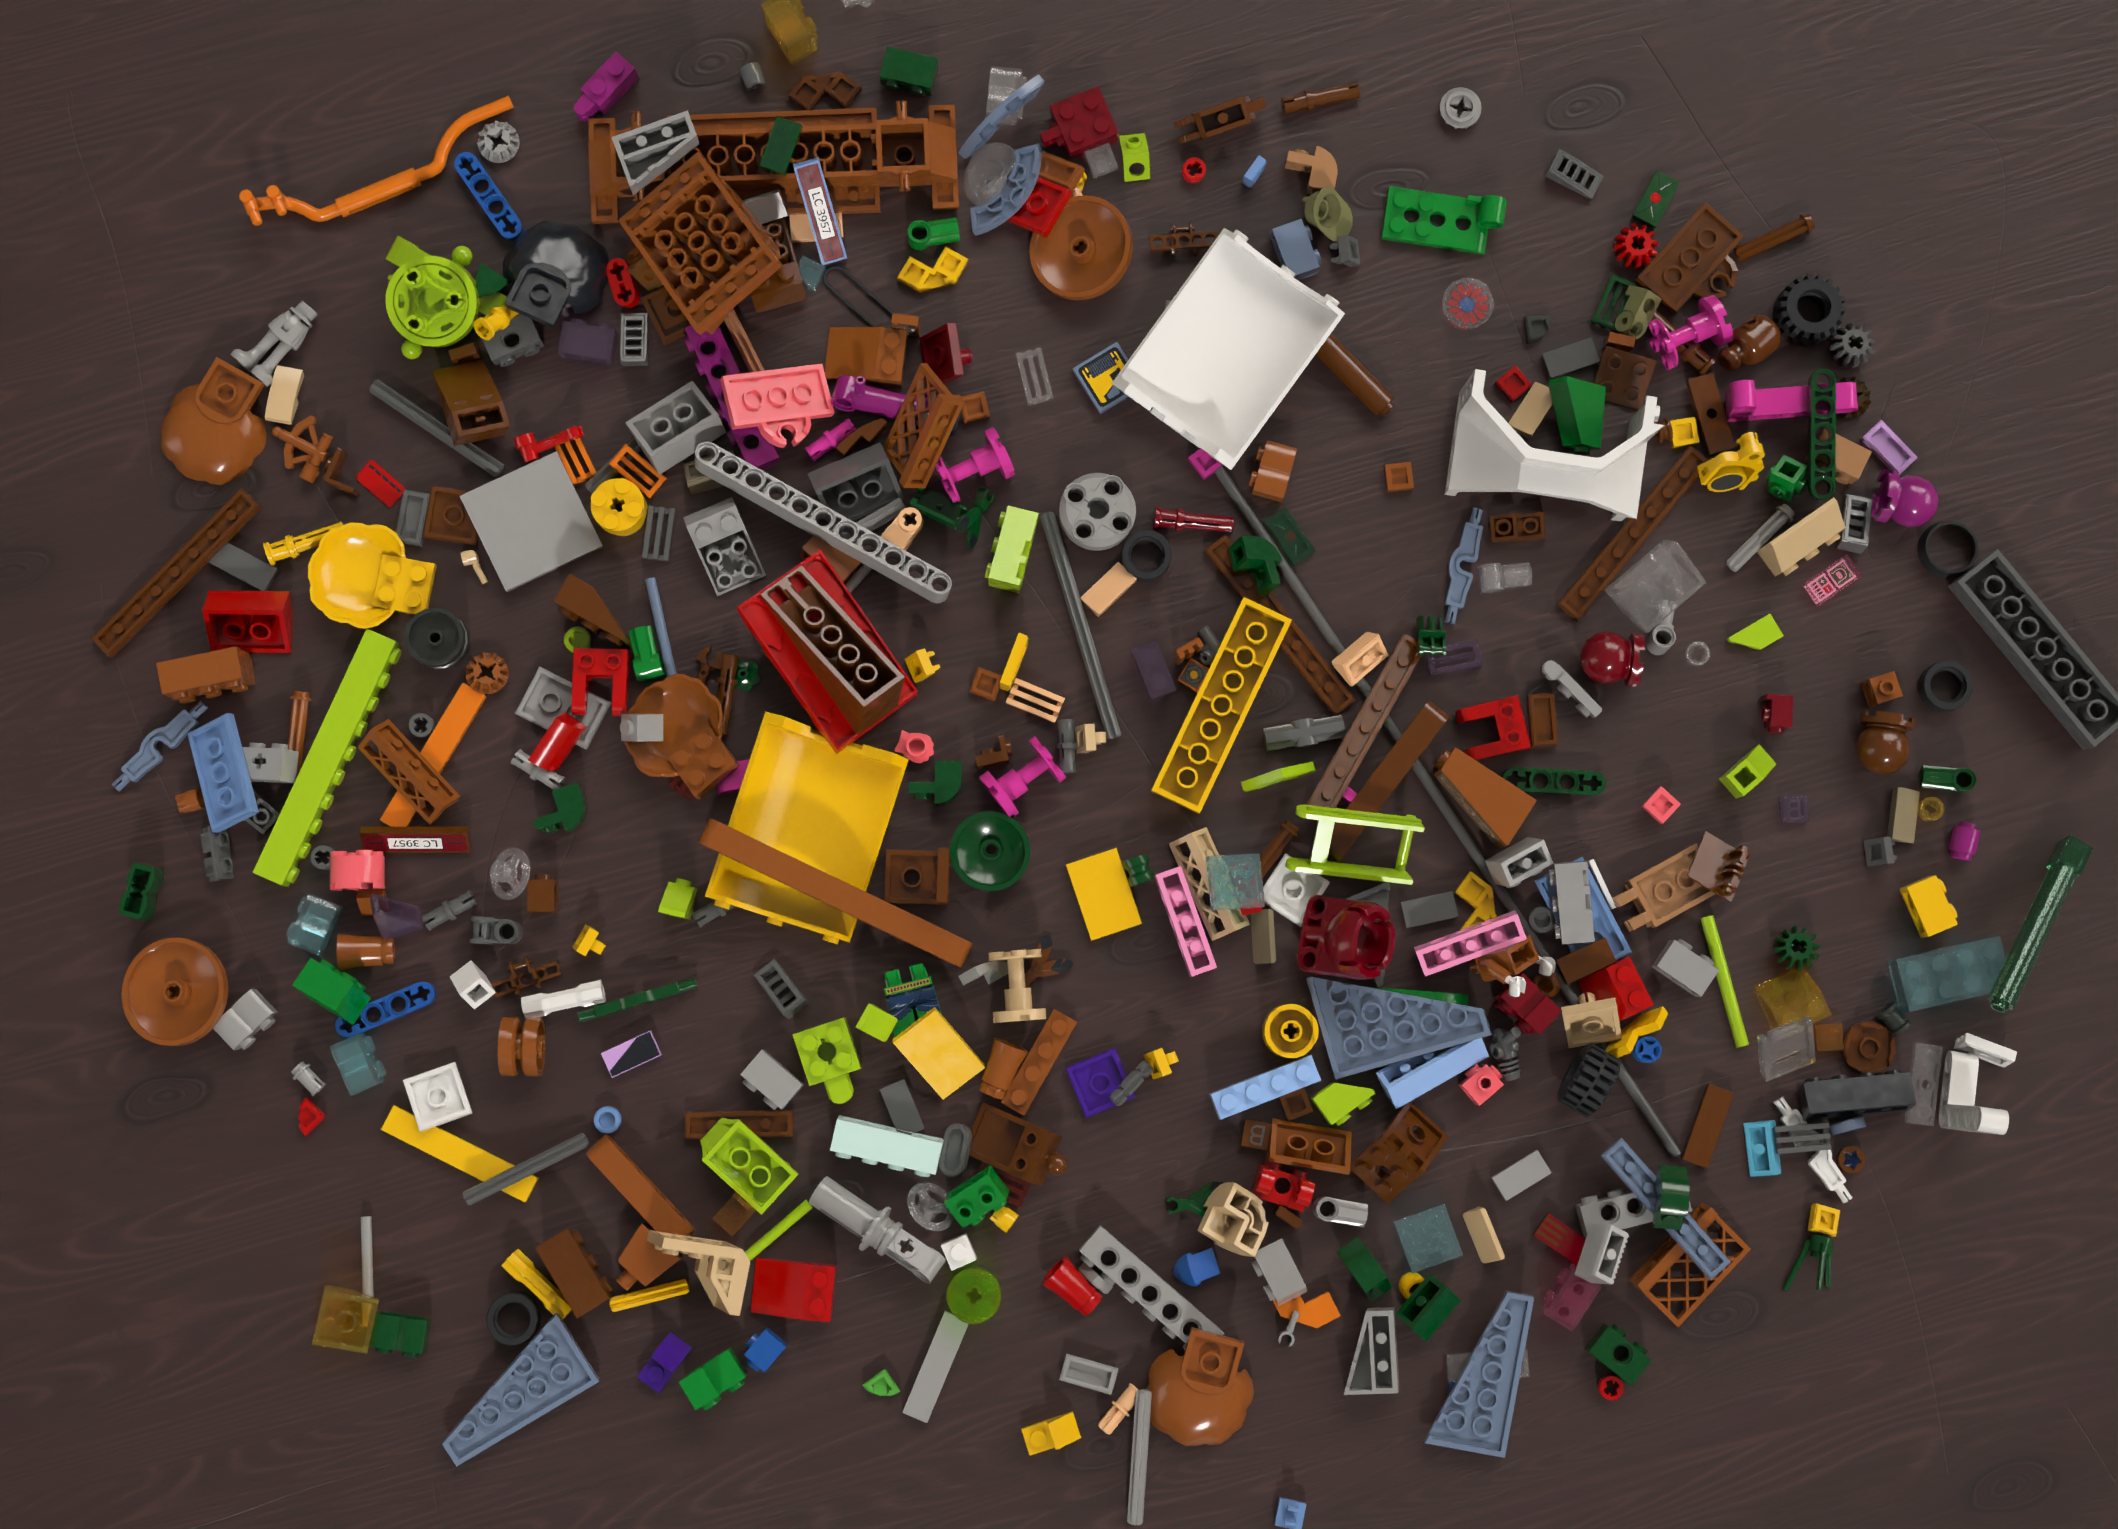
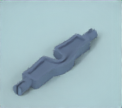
(1467, 552)
(149, 756)

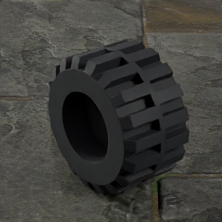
(1823, 295)
(1589, 1080)

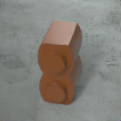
(1273, 471)

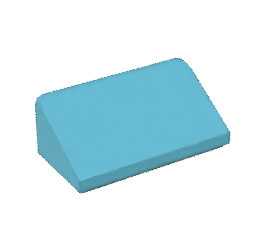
(1761, 1148)

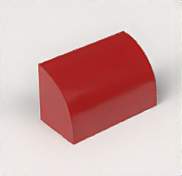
(557, 742)

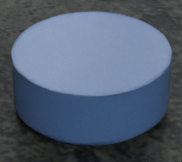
(607, 1119)

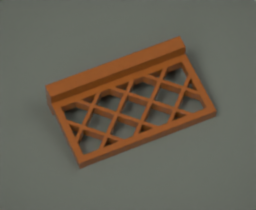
(932, 432)
(1670, 1253)

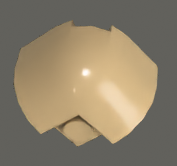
(1234, 1219)

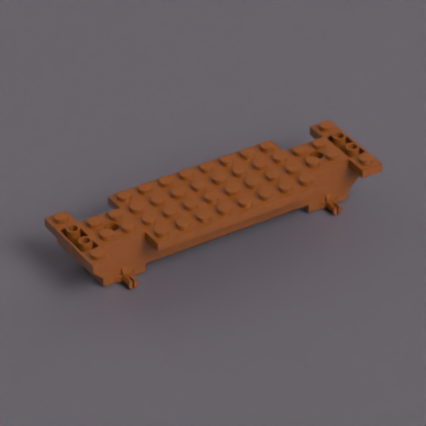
(851, 144)

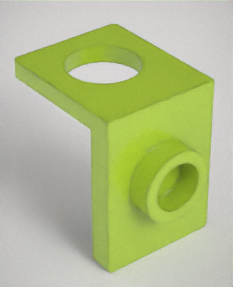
(1135, 150)

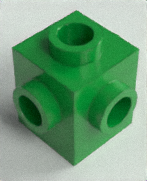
(1787, 479)

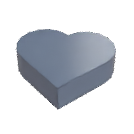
(1847, 1125)

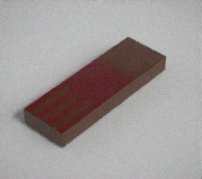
(1560, 1238)

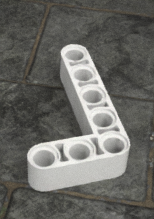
(1958, 1098)

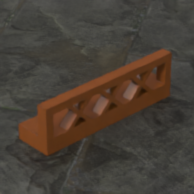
(410, 767)

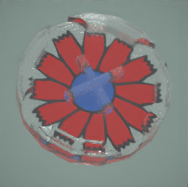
(1467, 304)

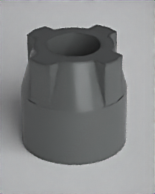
(752, 76)

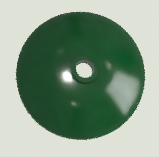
(985, 869)

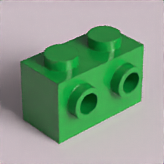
(977, 1197)

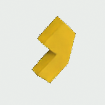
(924, 278)
(1479, 896)
(1642, 1025)

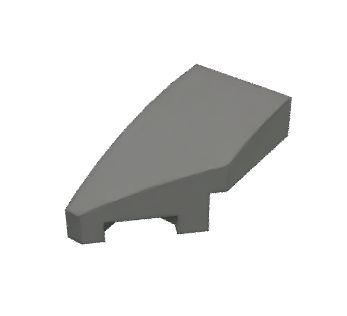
(991, 970)

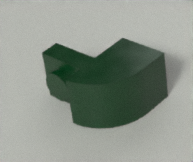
(1257, 557)
(946, 785)
(571, 810)
(1672, 1197)
(1364, 1269)

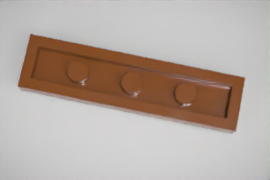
(1039, 1062)

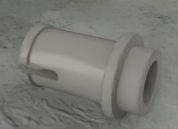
(308, 1078)

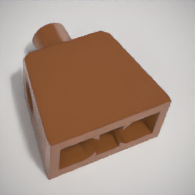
(642, 1260)

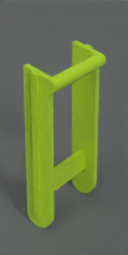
(1326, 819)

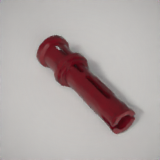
(1179, 519)

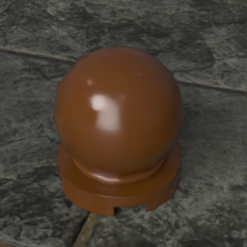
(1883, 744)

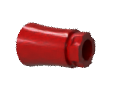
(1072, 1286)

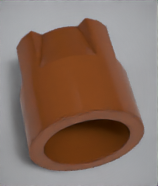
(190, 801)

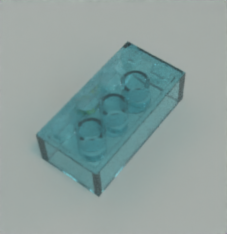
(1946, 973)

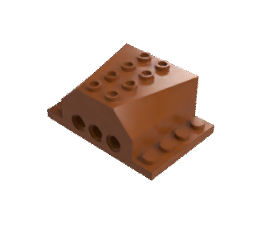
(702, 243)

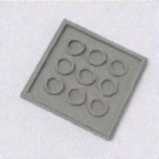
(531, 521)

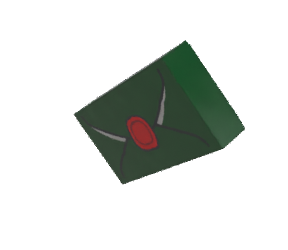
(1655, 199)

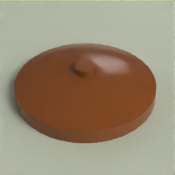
(1084, 249)
(174, 991)

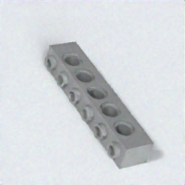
(1101, 1241)

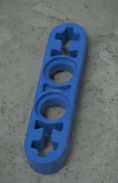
(490, 195)
(387, 1012)

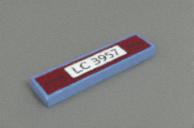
(820, 211)

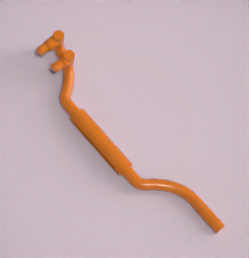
(379, 190)

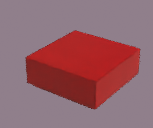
(1513, 384)

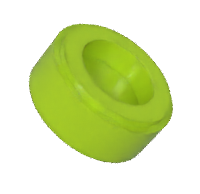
(577, 638)

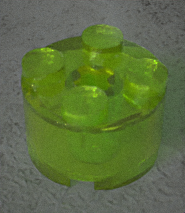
(983, 1307)

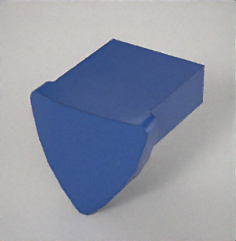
(1196, 1267)

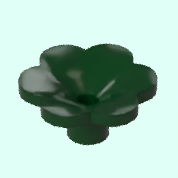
(751, 677)

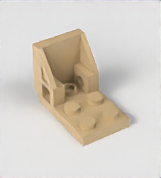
(721, 1277)

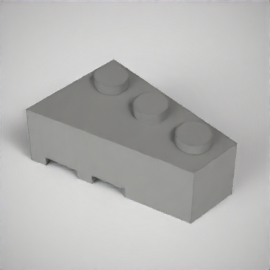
(1376, 1357)

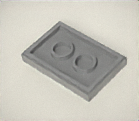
(551, 696)

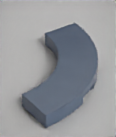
(1008, 106)
(1014, 195)

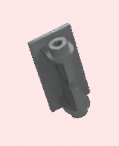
(220, 864)

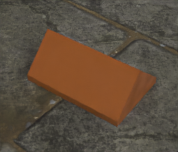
(1310, 1146)

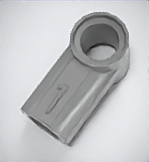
(1342, 1211)

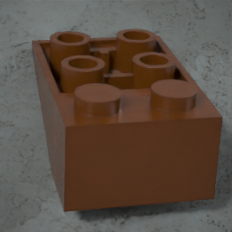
(786, 283)
(470, 402)
(584, 602)

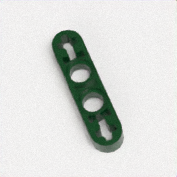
(1553, 777)

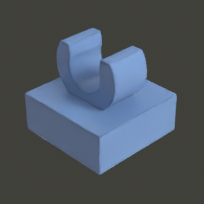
(1290, 1513)

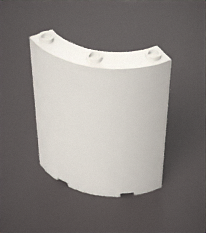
(1228, 348)

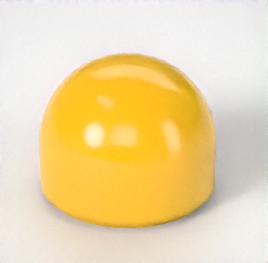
(1407, 1282)

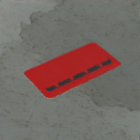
(380, 483)

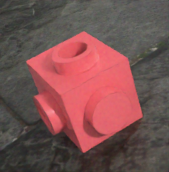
(1481, 1083)

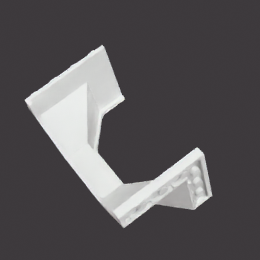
(1494, 458)

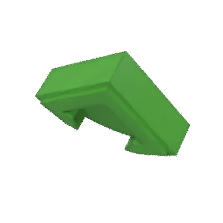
(882, 1384)

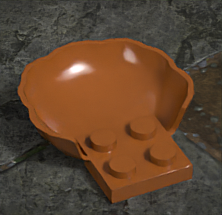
(211, 426)
(690, 734)
(1201, 1393)

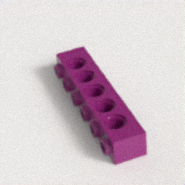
(764, 454)

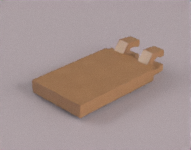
(1663, 891)

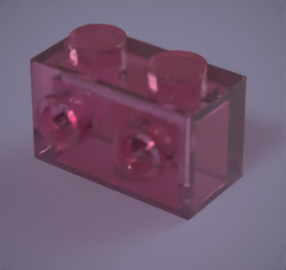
(1569, 1298)

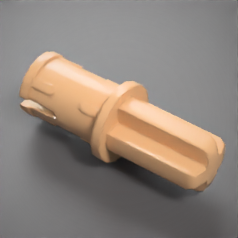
(1118, 1410)

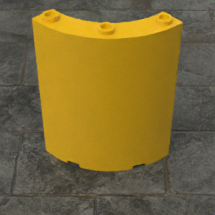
(813, 808)

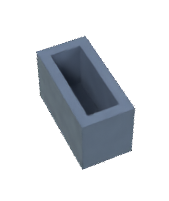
(1295, 249)

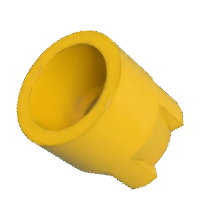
(1004, 1218)

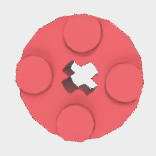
(357, 870)

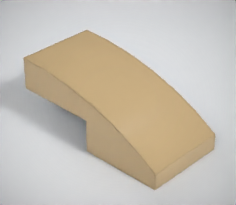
(283, 395)

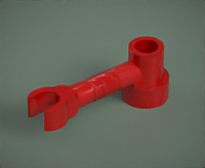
(530, 447)

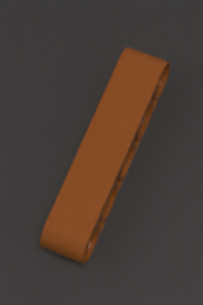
(637, 1188)

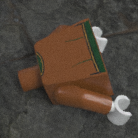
(1509, 962)

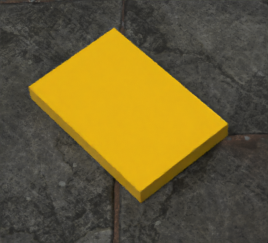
(1103, 894)
(938, 1053)

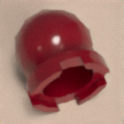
(1610, 657)

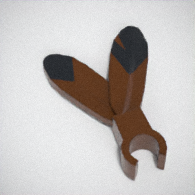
(1041, 968)

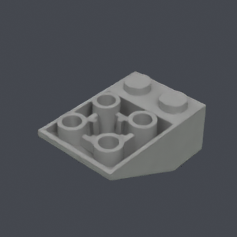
(724, 546)

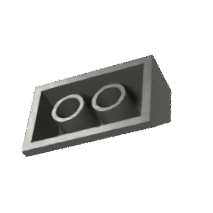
(857, 483)

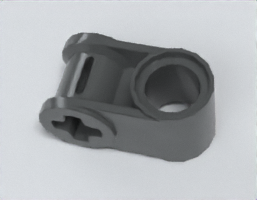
(490, 931)

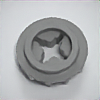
(1470, 102)
(502, 152)

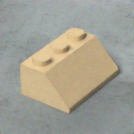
(1803, 539)

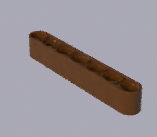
(1389, 775)

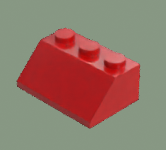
(249, 620)

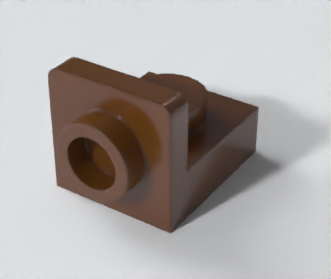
(991, 758)

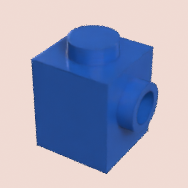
(764, 1349)

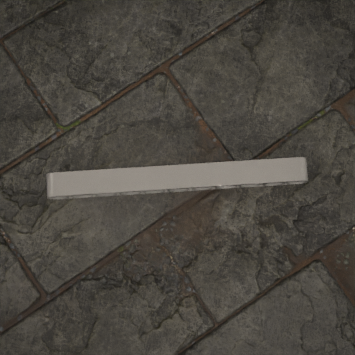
(814, 511)

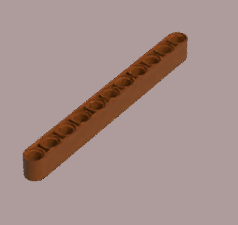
(835, 892)

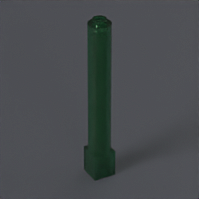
(2064, 866)

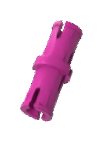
(830, 440)

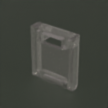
(1783, 1042)

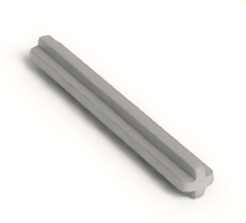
(1139, 1457)

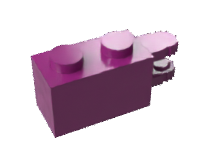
(605, 87)

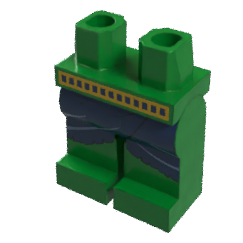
(911, 995)

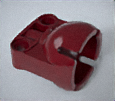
(1345, 938)

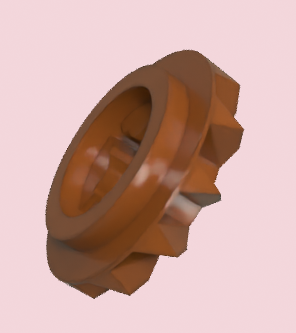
(487, 685)

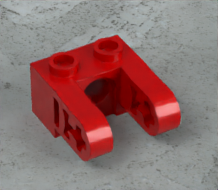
(600, 663)
(1510, 725)
(1296, 1196)

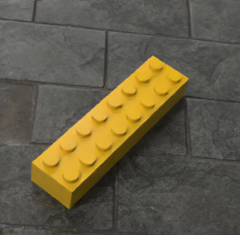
(1221, 705)

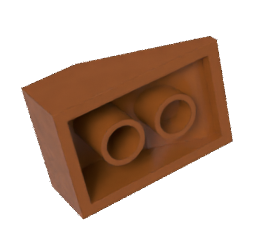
(867, 352)

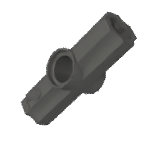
(1303, 733)

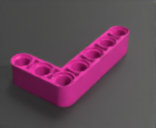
(1748, 404)

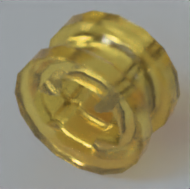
(1936, 803)

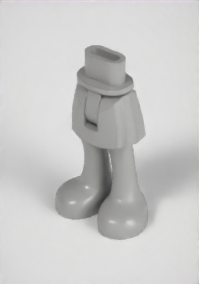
(288, 328)

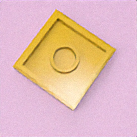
(1014, 662)

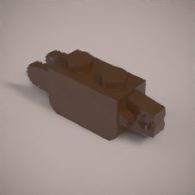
(1221, 117)

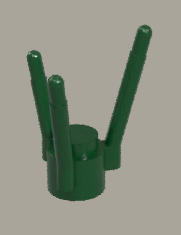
(1820, 1248)

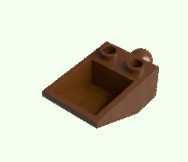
(1016, 1145)

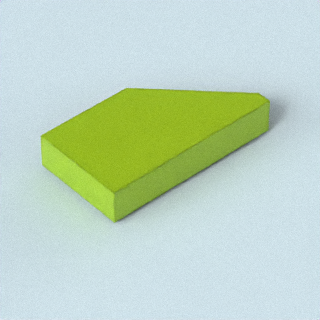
(1758, 634)

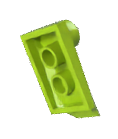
(746, 1163)

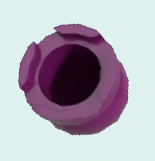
(1906, 500)

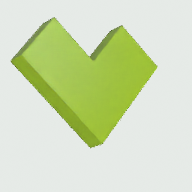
(1278, 775)

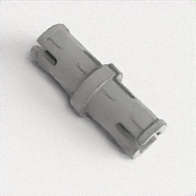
(537, 772)

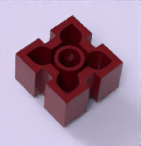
(1531, 1009)

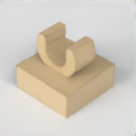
(1087, 738)

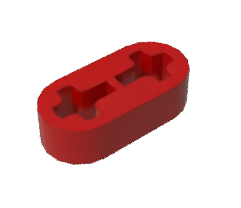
(617, 284)

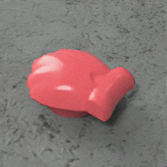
(915, 746)

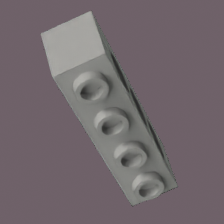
(1590, 1211)

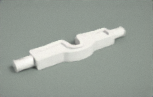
(1822, 1160)

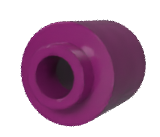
(1964, 841)

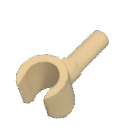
(471, 557)

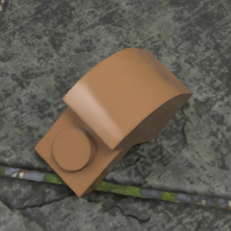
(1320, 166)

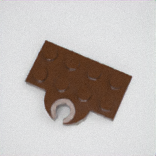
(1694, 260)

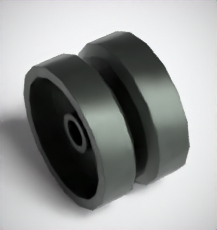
(431, 625)

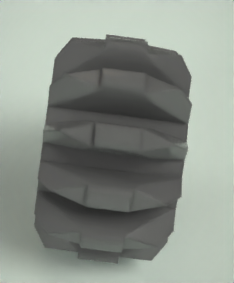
(1859, 338)

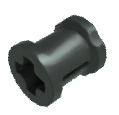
(1893, 1019)

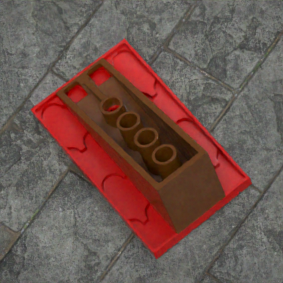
(827, 651)

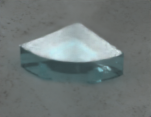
(811, 272)

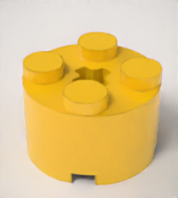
(633, 505)
(1301, 1041)

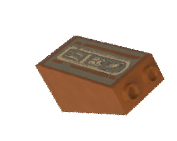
(1484, 795)

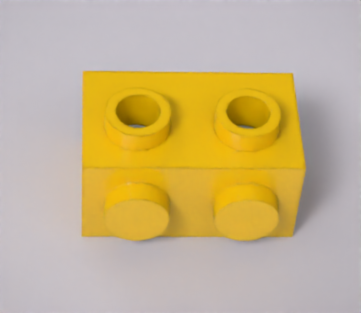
(1929, 906)

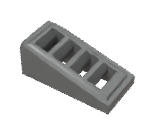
(1572, 162)
(638, 359)
(1853, 540)
(793, 1008)

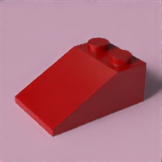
(794, 1289)

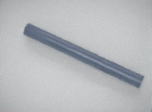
(660, 625)

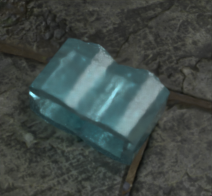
(314, 924)
(357, 1063)

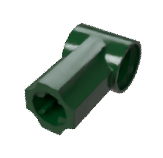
(1945, 778)

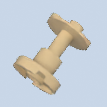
(1018, 997)

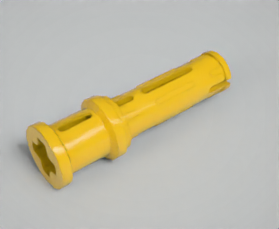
(496, 319)
(292, 546)

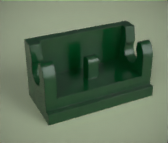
(938, 507)

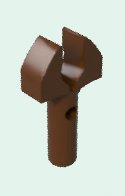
(705, 668)

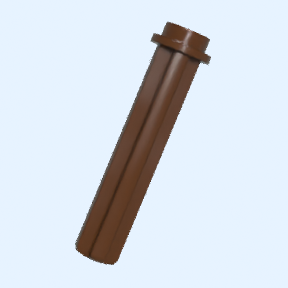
(1803, 224)
(1277, 845)

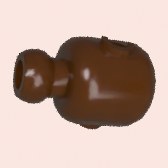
(1751, 343)

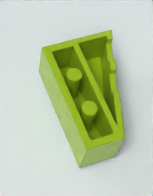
(1012, 549)

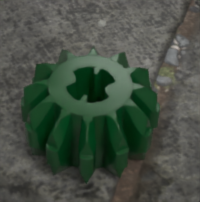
(1808, 948)

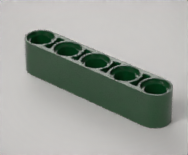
(1827, 422)

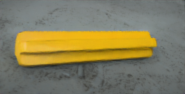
(649, 1295)

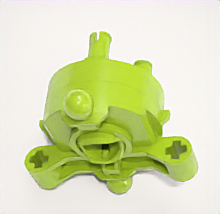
(433, 297)

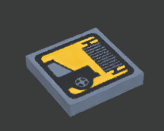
(1098, 374)

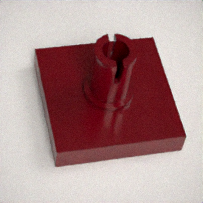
(943, 354)

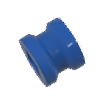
(1651, 1047)

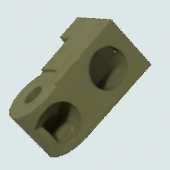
(1637, 311)

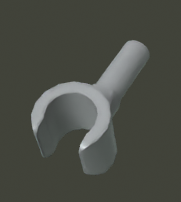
(1290, 1328)

